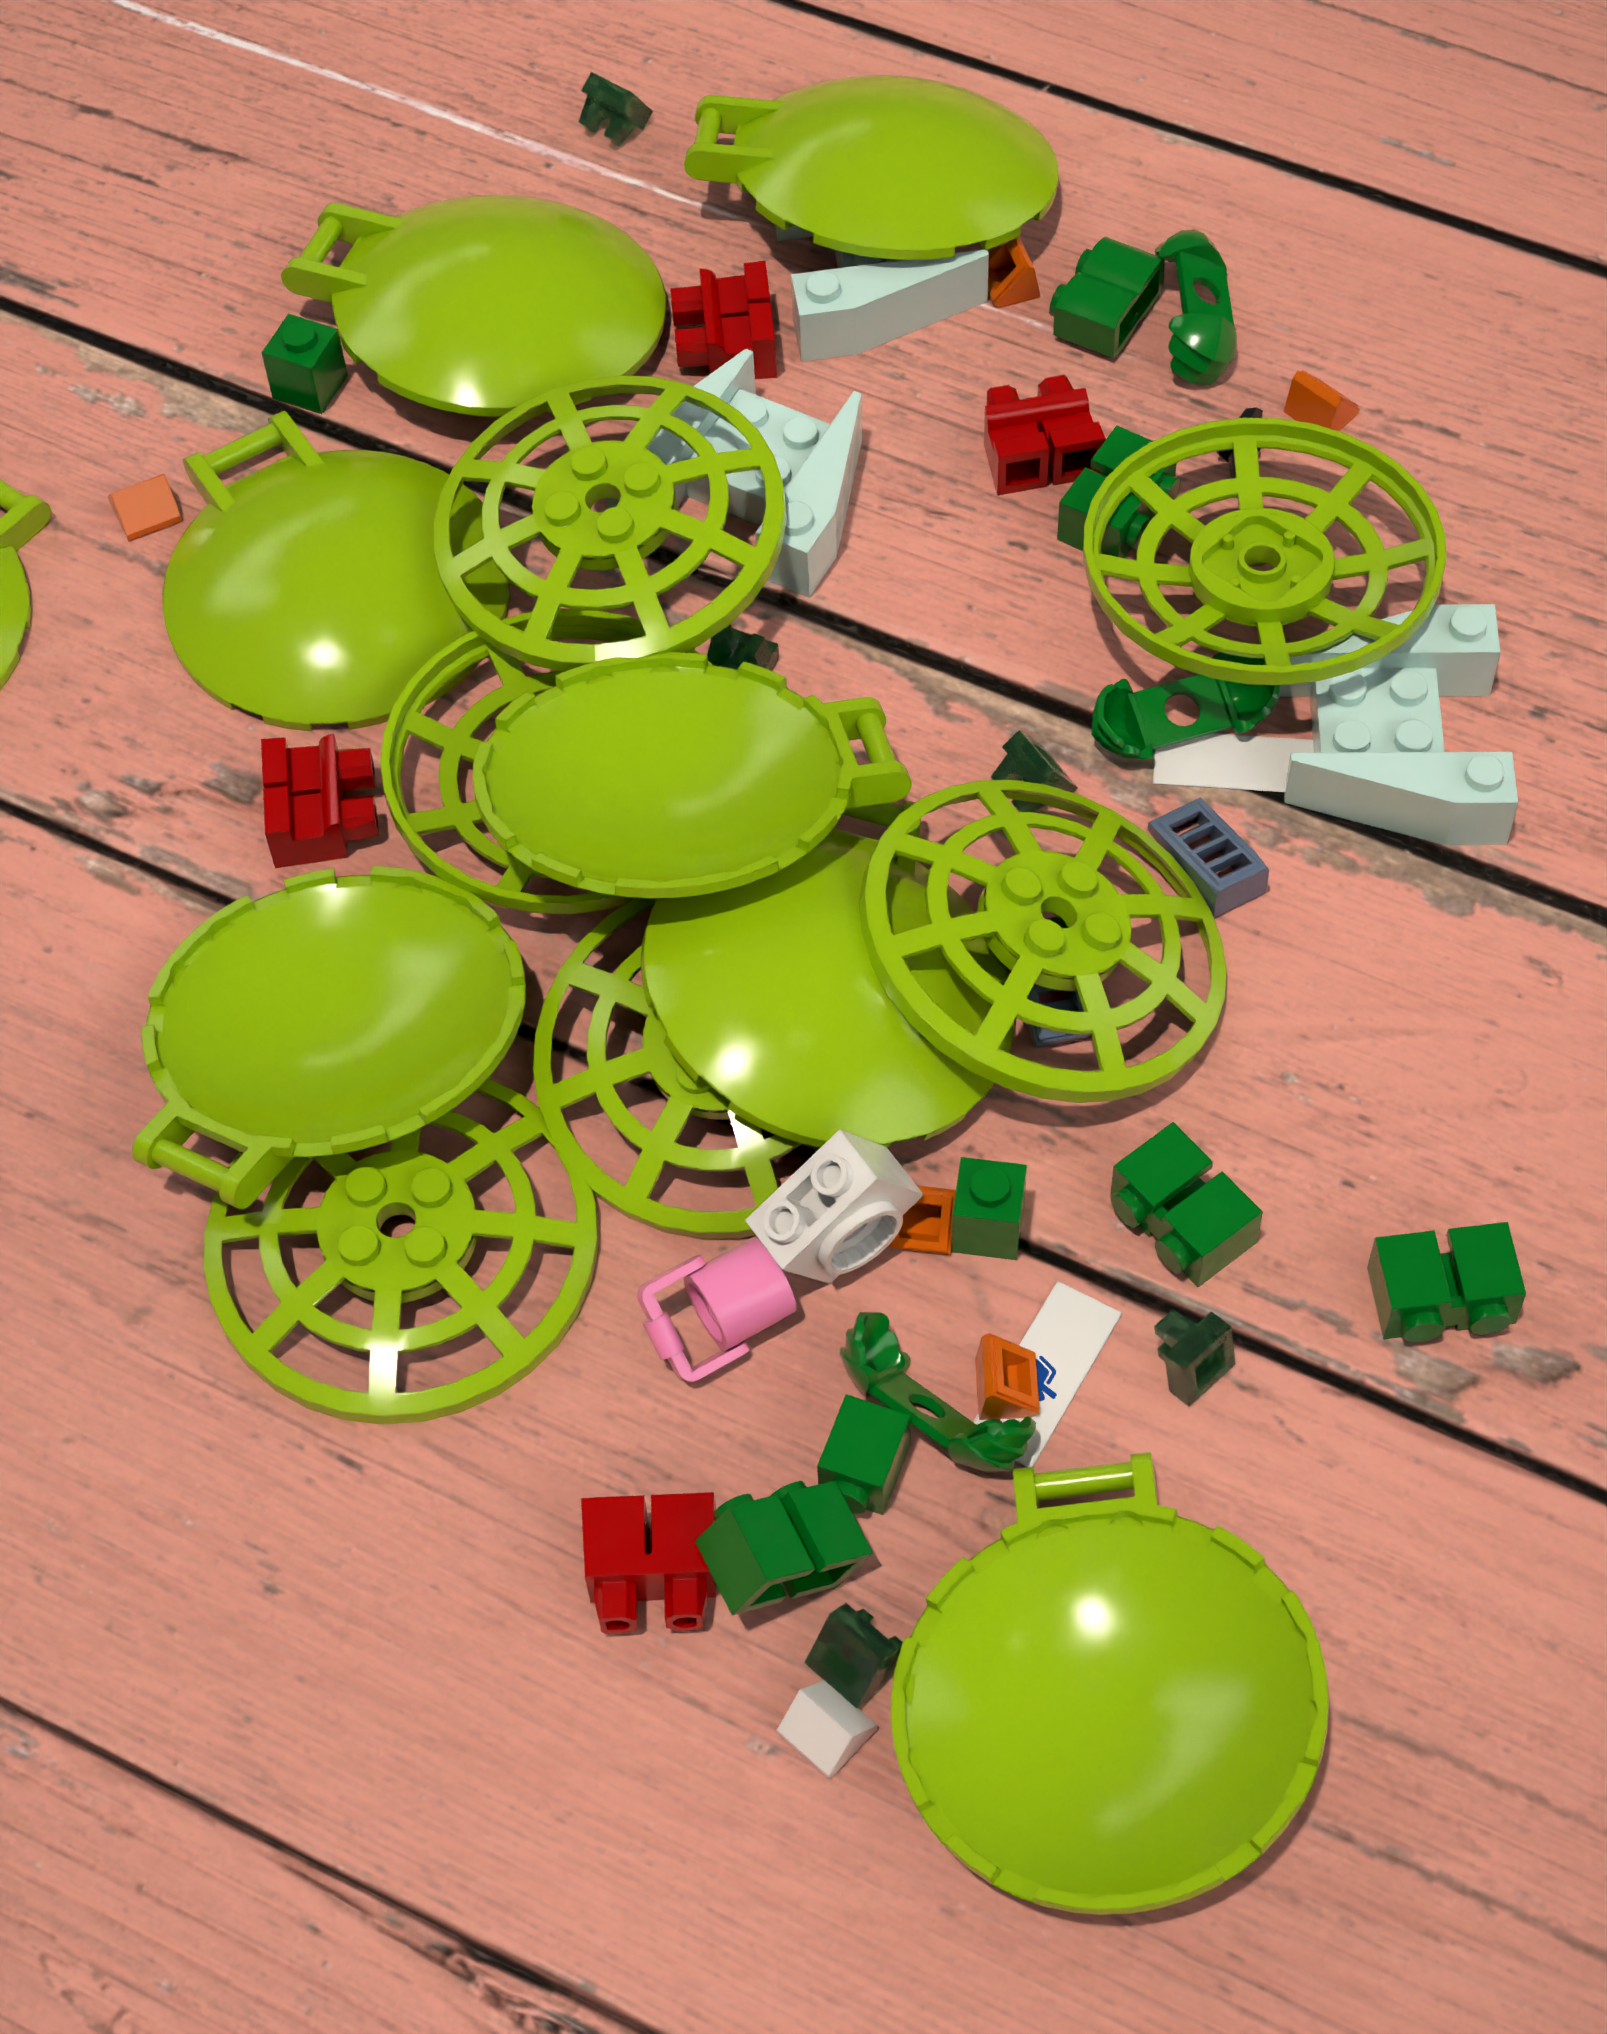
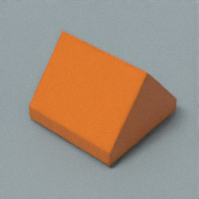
(1011, 275)
(1318, 403)
(145, 507)
(928, 1223)
(1005, 1380)

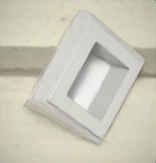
(825, 1727)

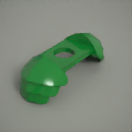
(1205, 332)
(1137, 722)
(879, 1369)

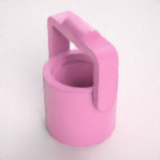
(732, 1297)

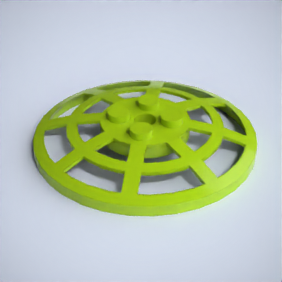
(618, 534)
(1262, 536)
(460, 744)
(1039, 948)
(682, 1092)
(407, 1266)

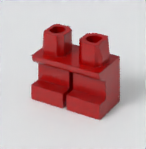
(734, 319)
(1039, 435)
(306, 800)
(623, 1572)

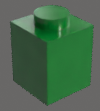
(304, 363)
(988, 1208)
(865, 1453)

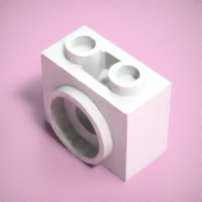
(836, 1209)

